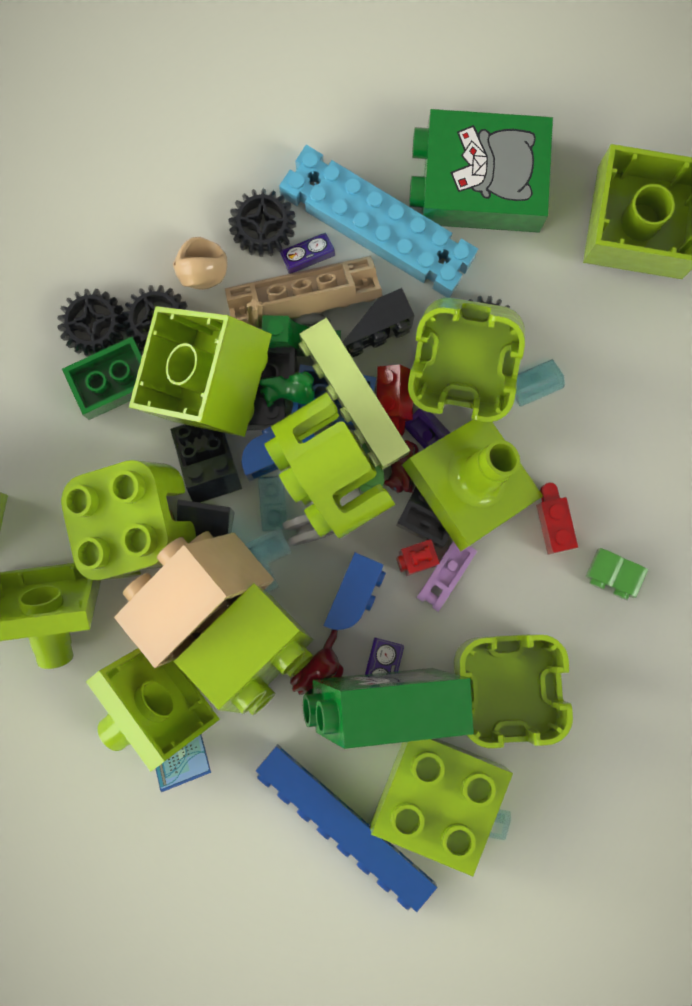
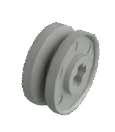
(304, 530)

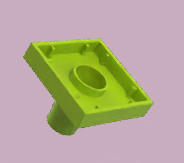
(472, 481)
(45, 608)
(149, 708)

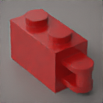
(394, 394)
(556, 520)
(417, 558)

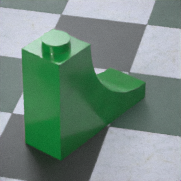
(285, 332)

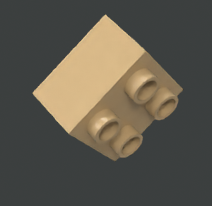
(187, 593)

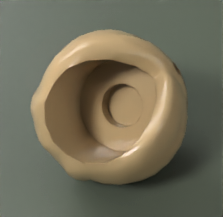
(200, 264)

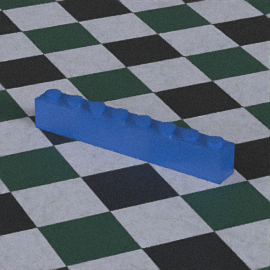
(347, 828)

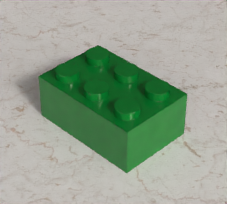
(105, 378)

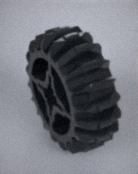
(252, 222)
(145, 300)
(81, 323)

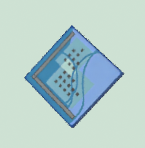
(184, 765)

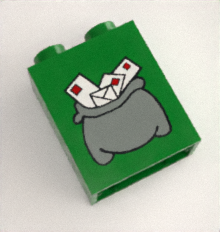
(483, 170)
(390, 707)

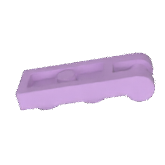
(446, 575)

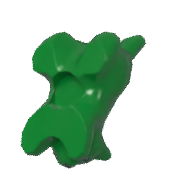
(295, 388)

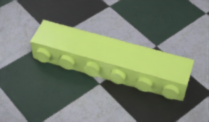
(354, 394)

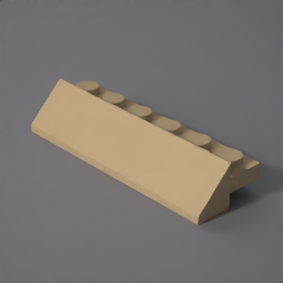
(308, 290)

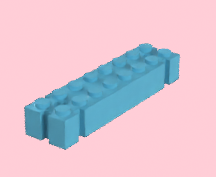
(377, 221)

